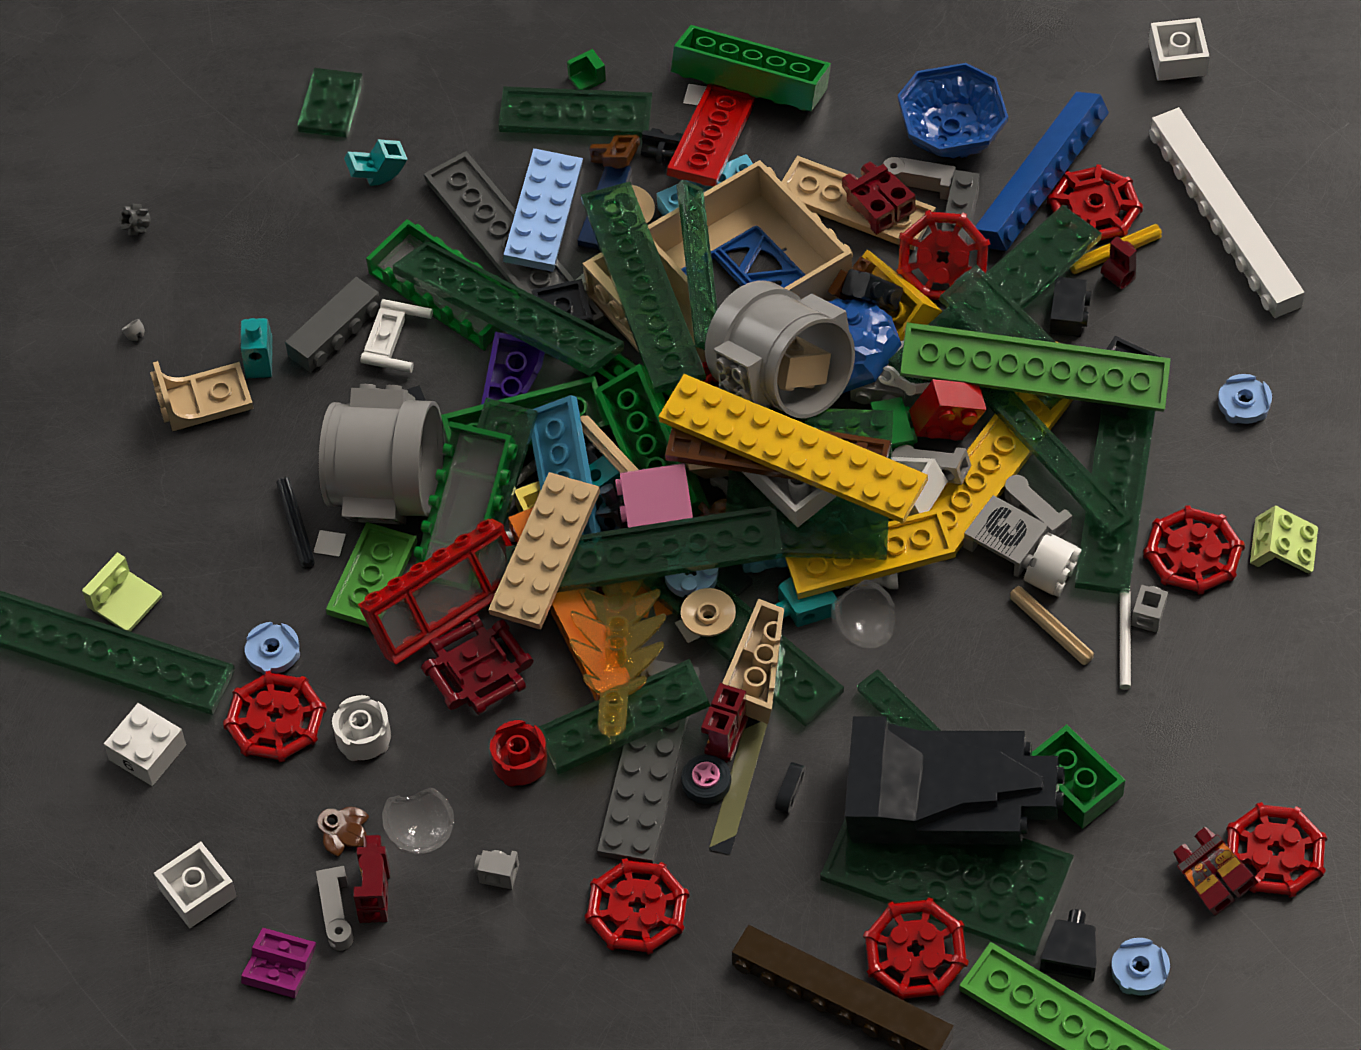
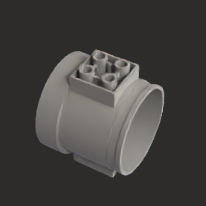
(754, 333)
(380, 455)

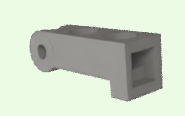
(922, 174)
(953, 465)
(1024, 498)
(337, 929)

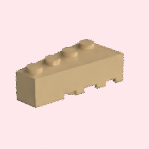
(757, 659)

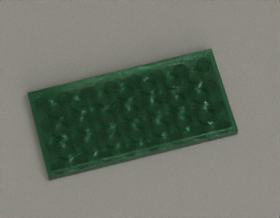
(993, 889)

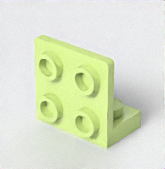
(1284, 537)
(120, 594)

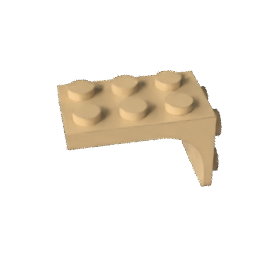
(201, 395)

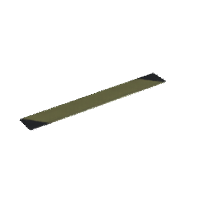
(741, 778)

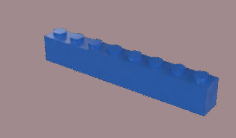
(1042, 169)

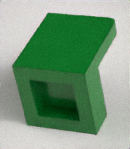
(586, 70)

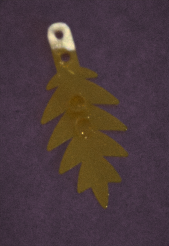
(617, 642)

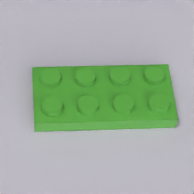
(373, 563)

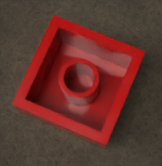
(947, 410)

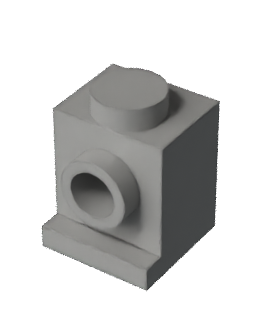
(1149, 608)
(497, 868)

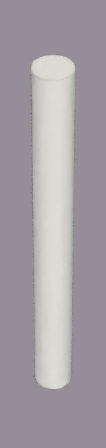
(1125, 640)

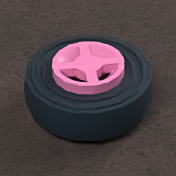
(703, 769)

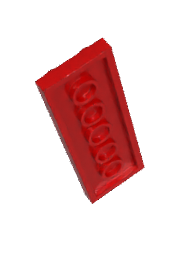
(711, 135)

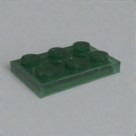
(330, 102)

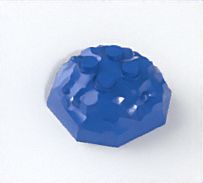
(952, 110)
(873, 339)

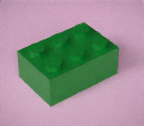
(1089, 780)

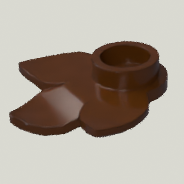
(346, 830)

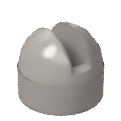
(134, 328)

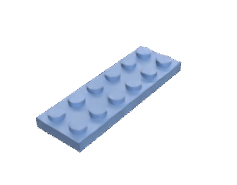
(542, 210)

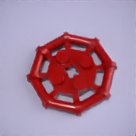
(1095, 189)
(944, 241)
(1196, 536)
(272, 702)
(1284, 837)
(632, 891)
(925, 935)

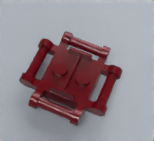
(477, 666)

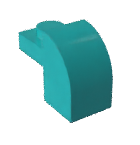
(380, 164)

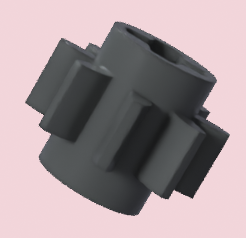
(134, 219)

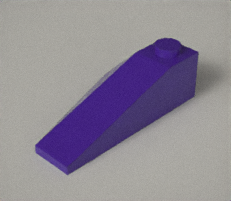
(511, 367)

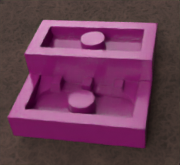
(278, 962)

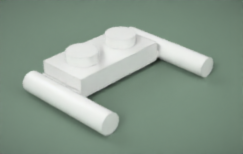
(386, 333)

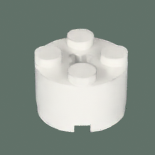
(1052, 564)
(361, 728)

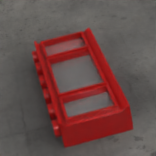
(438, 592)

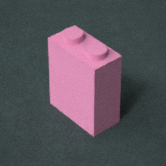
(654, 495)

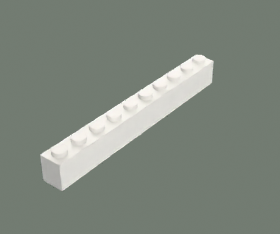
(1226, 213)

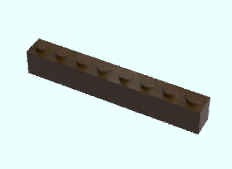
(839, 993)

